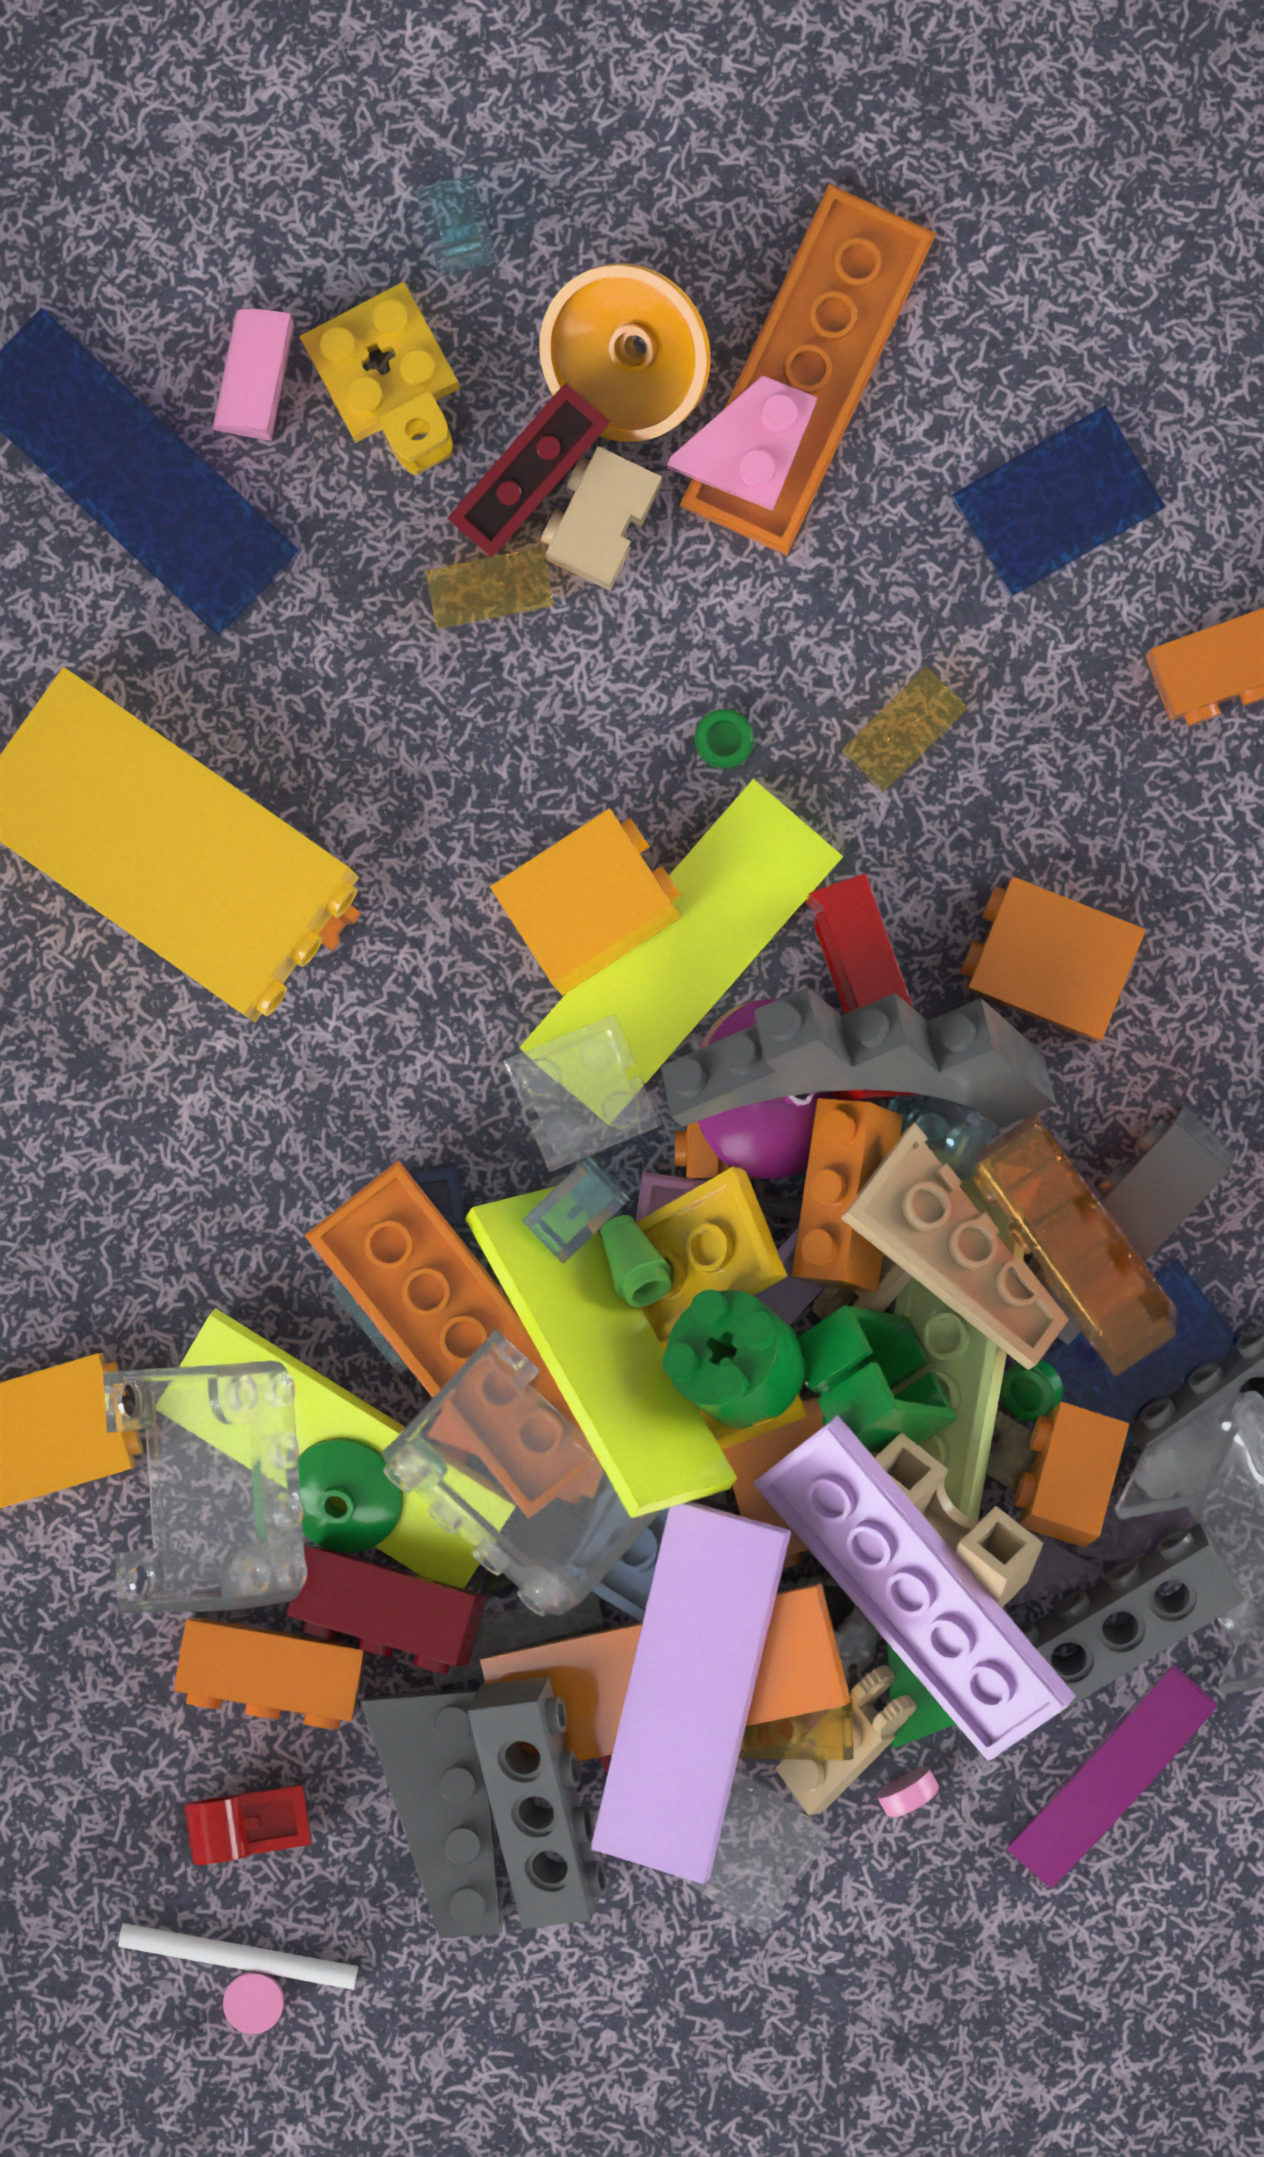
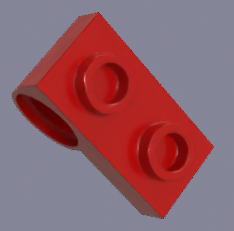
(247, 1824)

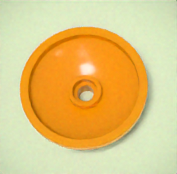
(591, 346)

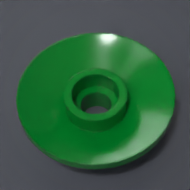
(356, 1475)

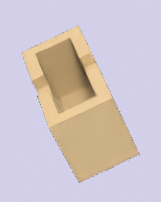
(605, 502)

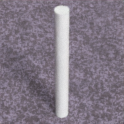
(238, 1956)

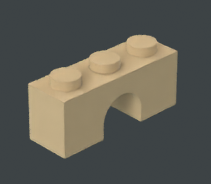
(993, 1550)

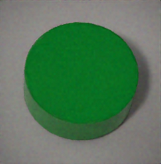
(724, 739)
(1031, 1391)

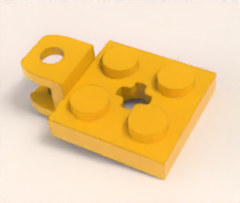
(395, 402)

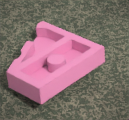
(749, 443)

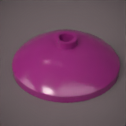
(767, 1136)

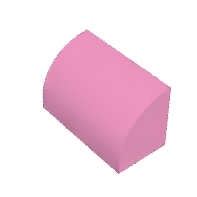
(254, 373)

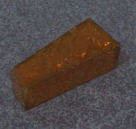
(1076, 1244)

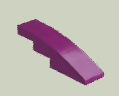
(1112, 1776)

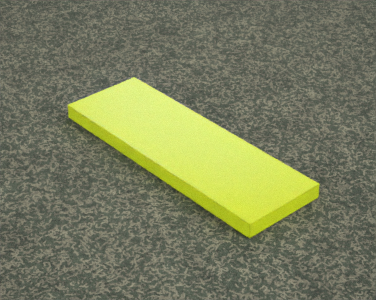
(733, 900)
(603, 1363)
(330, 1412)

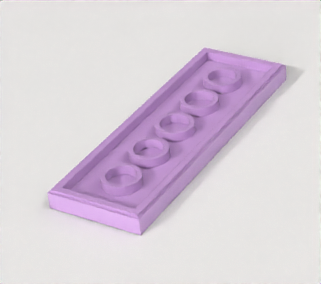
(914, 1589)
(690, 1690)

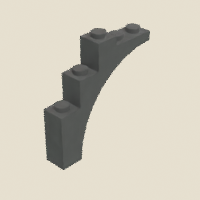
(885, 1045)

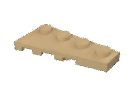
(941, 1239)

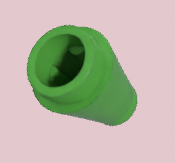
(634, 1263)

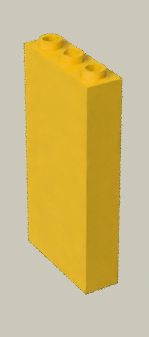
(166, 847)

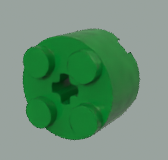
(734, 1358)

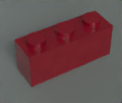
(529, 469)
(388, 1609)

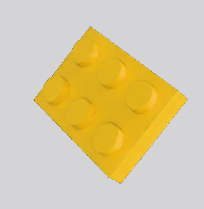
(711, 1241)

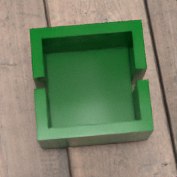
(857, 1362)

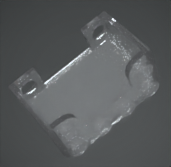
(514, 1480)
(217, 1486)

